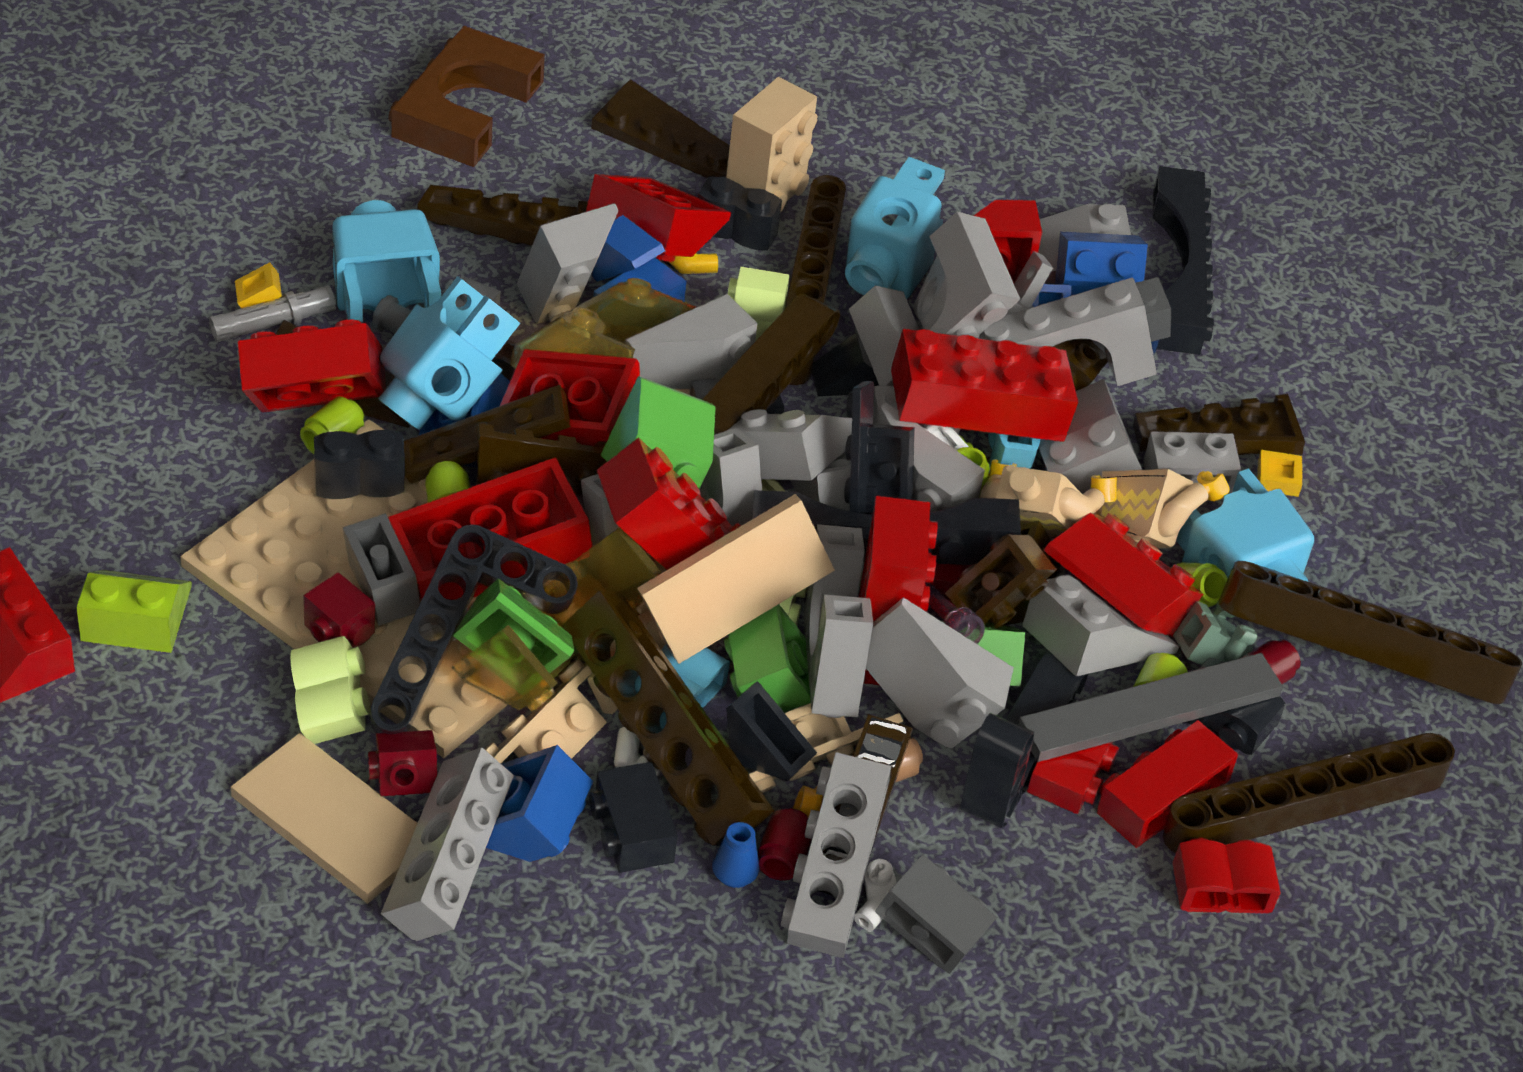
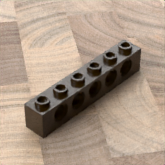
(687, 725)

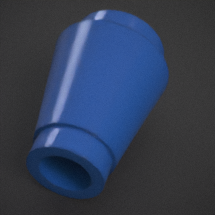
(737, 857)

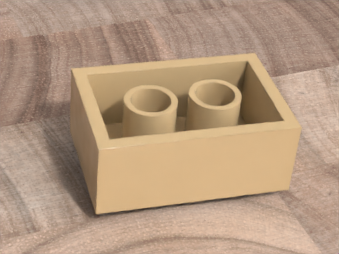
(773, 140)

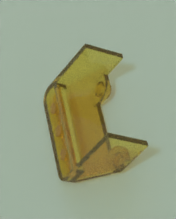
(605, 322)
(507, 666)

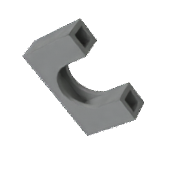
(975, 299)
(1104, 314)
(728, 481)
(838, 626)

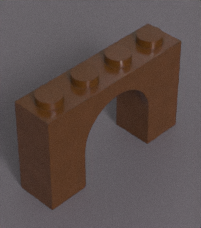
(467, 61)

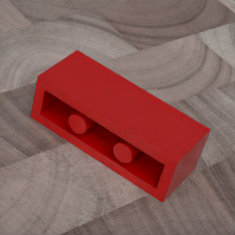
(1142, 796)

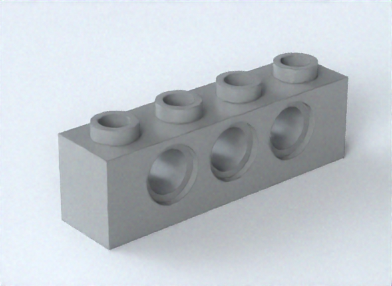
(447, 845)
(829, 926)

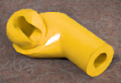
(697, 264)

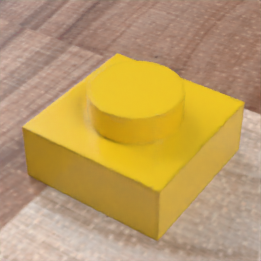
(258, 286)
(1280, 472)

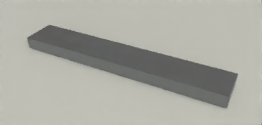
(1151, 706)

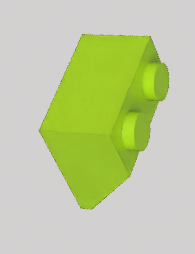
(131, 610)

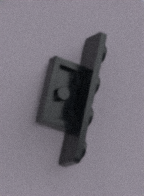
(878, 455)

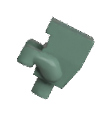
(1211, 636)

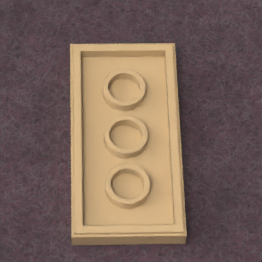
(736, 578)
(328, 815)

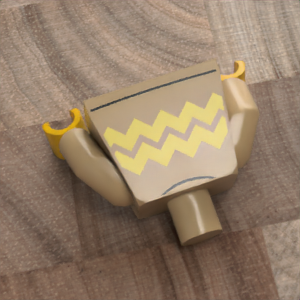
(1047, 495)
(1160, 501)

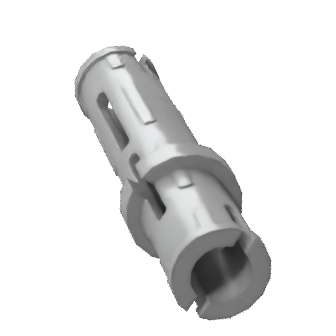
(265, 315)

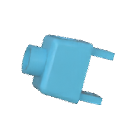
(901, 252)
(384, 255)
(444, 356)
(1249, 528)

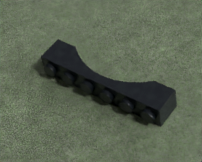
(1180, 209)
(962, 531)

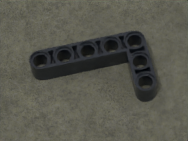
(449, 613)
(1002, 749)

